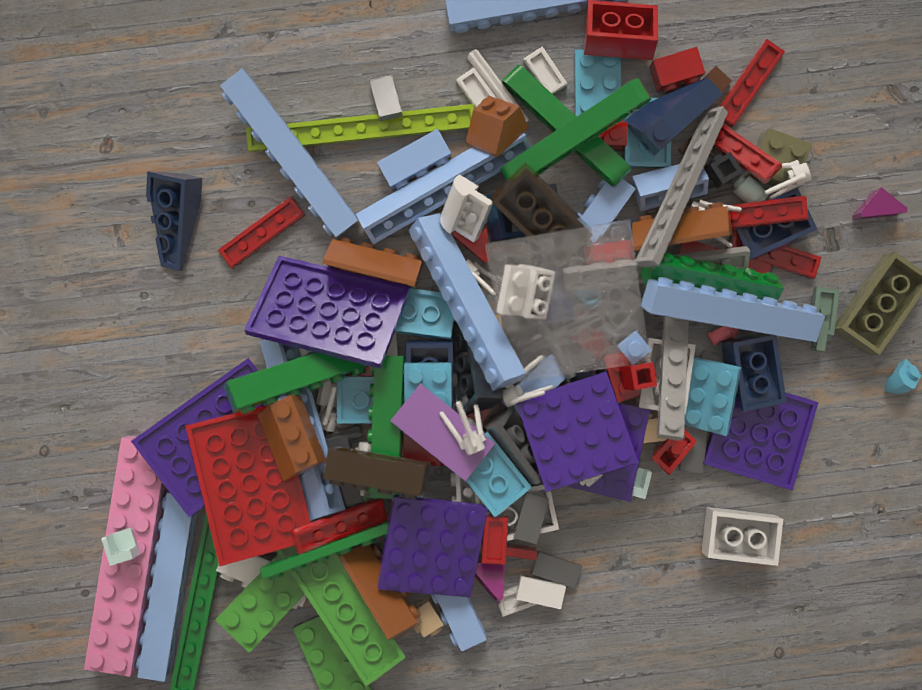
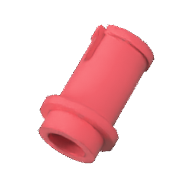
(722, 334)

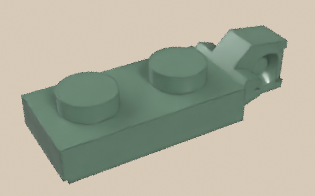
(827, 303)

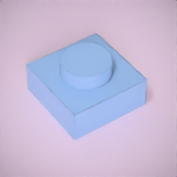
(634, 347)

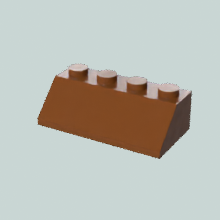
(692, 226)
(373, 263)
(388, 607)

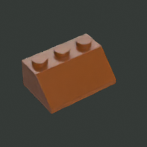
(291, 437)

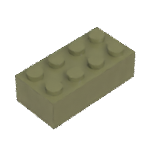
(881, 304)

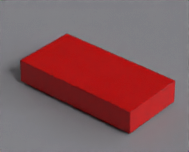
(495, 540)

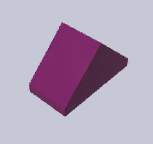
(879, 204)
(492, 579)

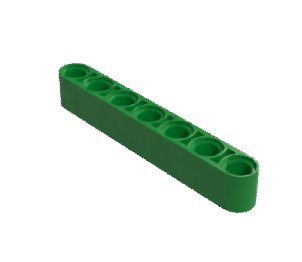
(555, 115)
(581, 129)

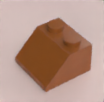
(495, 126)

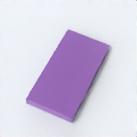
(422, 422)

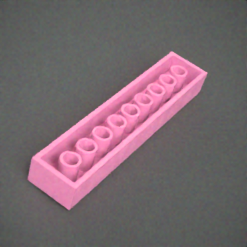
(124, 586)

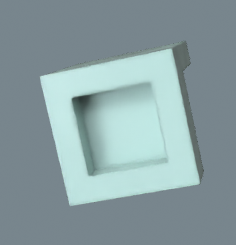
(642, 483)
(120, 546)

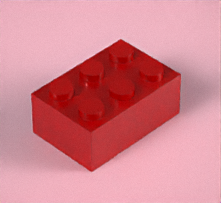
(621, 30)

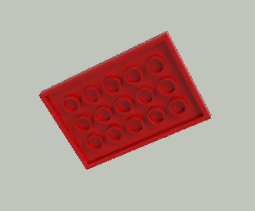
(243, 488)

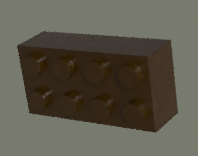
(534, 204)
(376, 471)

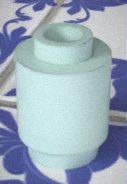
(749, 189)

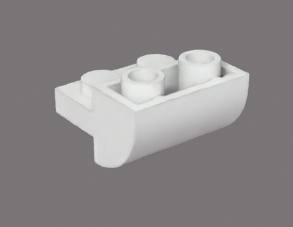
(465, 209)
(525, 291)

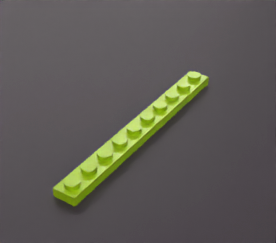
(369, 126)

